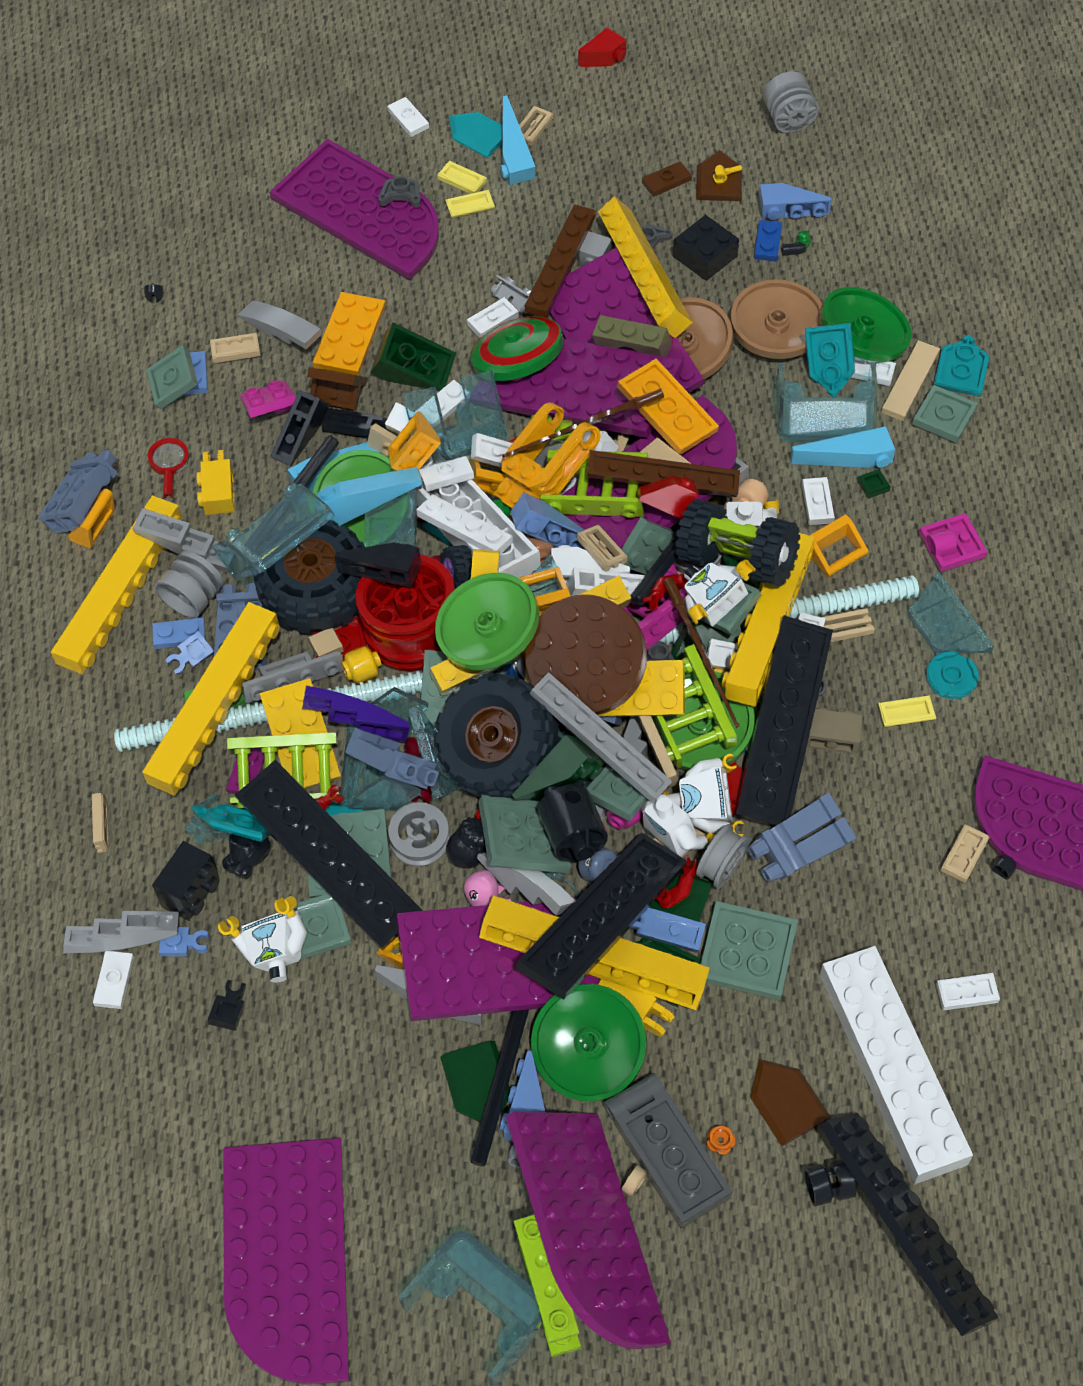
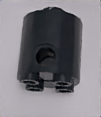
(572, 822)

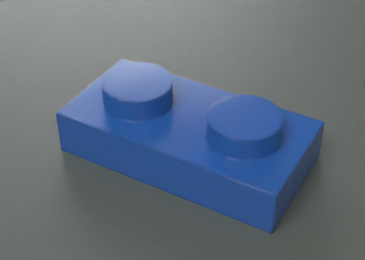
(768, 240)

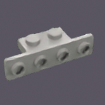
(291, 671)

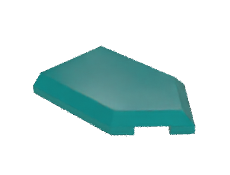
(476, 132)
(830, 356)
(962, 367)
(231, 820)

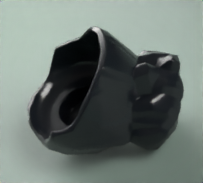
(466, 844)
(245, 855)

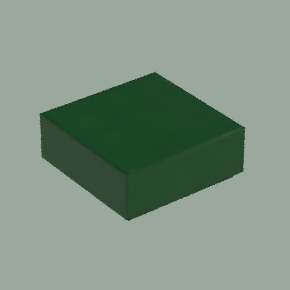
(873, 483)

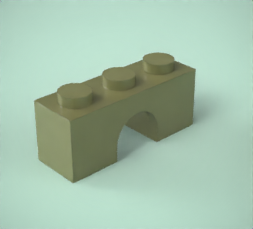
(623, 333)

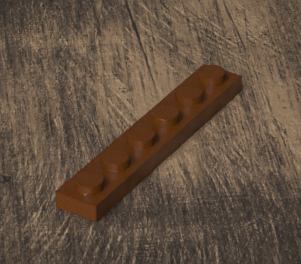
(560, 261)
(649, 470)

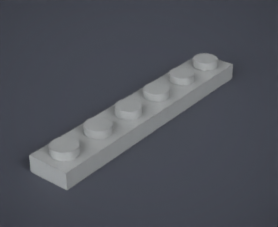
(600, 737)

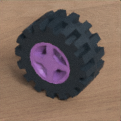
(458, 562)

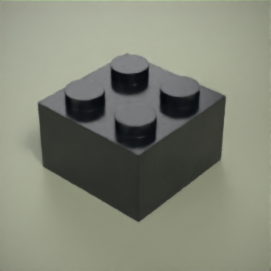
(705, 247)
(186, 881)

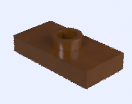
(666, 179)

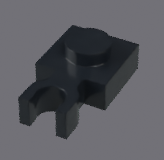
(228, 1009)

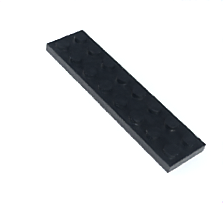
(783, 722)
(326, 853)
(601, 916)
(910, 1223)

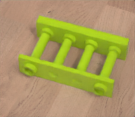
(597, 505)
(711, 709)
(296, 745)
(555, 1311)

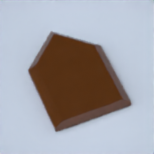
(707, 187)
(786, 1101)

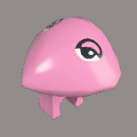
(481, 887)

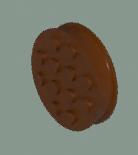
(590, 650)

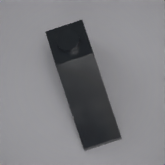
(299, 427)
(384, 562)

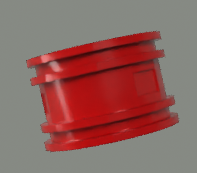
(401, 618)

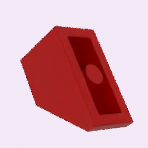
(603, 50)
(669, 494)

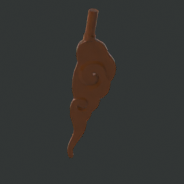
(636, 403)
(679, 603)

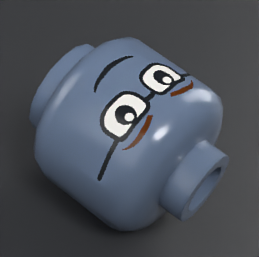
(593, 867)

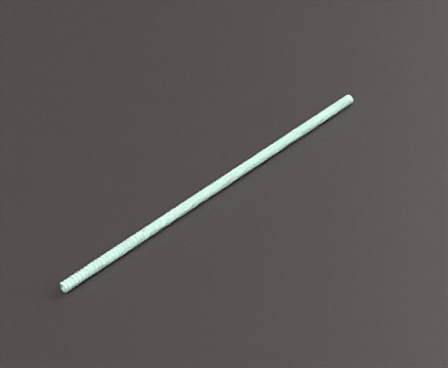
(412, 683)

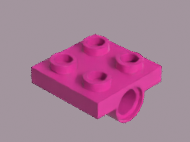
(274, 397)
(953, 542)

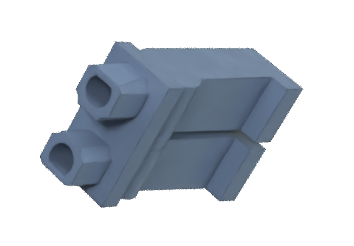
(78, 491)
(228, 611)
(384, 755)
(780, 846)

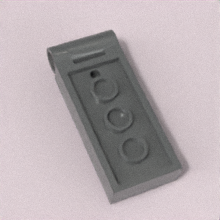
(668, 1150)

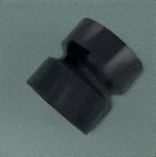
(820, 1185)

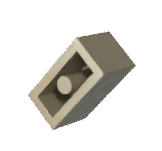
(835, 731)

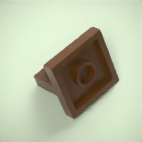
(336, 387)

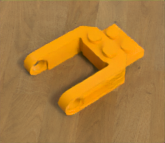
(530, 477)

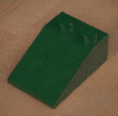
(412, 359)
(565, 764)

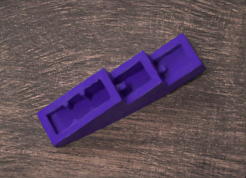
(355, 712)

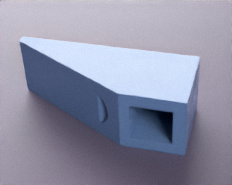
(786, 201)
(544, 522)
(526, 1095)

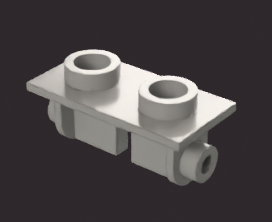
(508, 289)

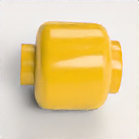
(361, 665)

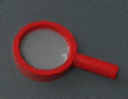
(168, 458)

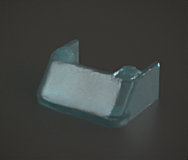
(477, 414)
(817, 419)
(274, 532)
(368, 787)
(494, 1284)

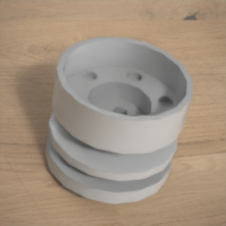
(790, 102)
(189, 584)

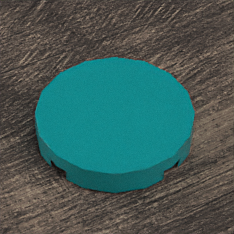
(952, 675)

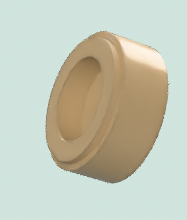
(634, 1181)

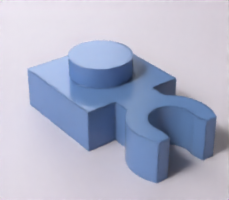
(193, 650)
(182, 942)

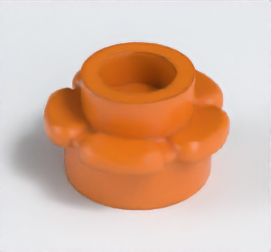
(724, 1133)

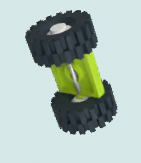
(708, 531)

